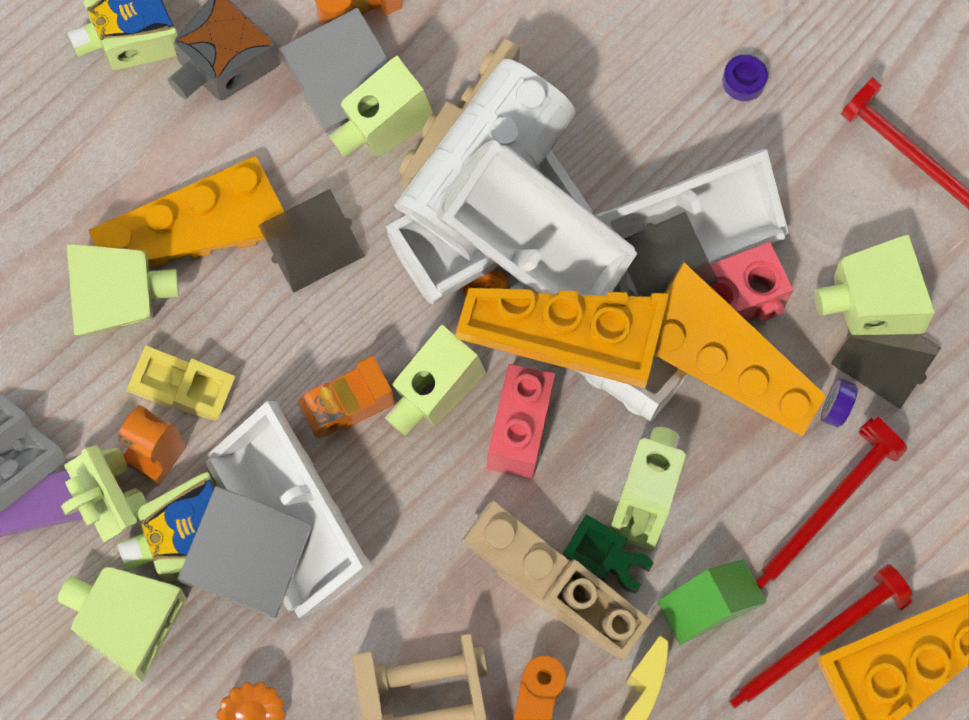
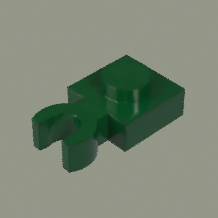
(601, 552)

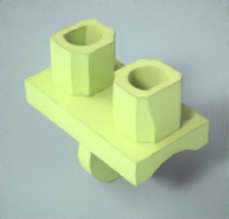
(98, 493)

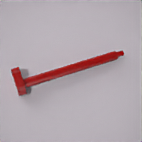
(860, 107)
(885, 444)
(890, 585)

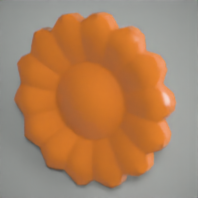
(251, 703)

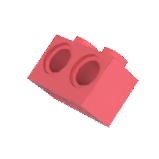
(754, 264)
(520, 421)

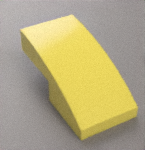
(180, 384)
(648, 679)

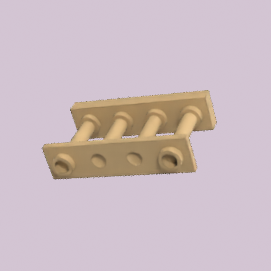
(376, 679)

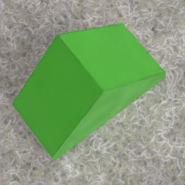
(711, 600)

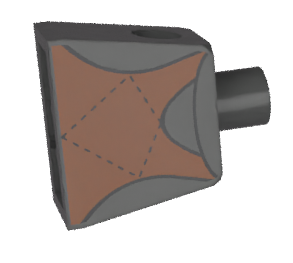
(221, 52)

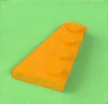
(198, 217)
(586, 333)
(726, 352)
(900, 665)

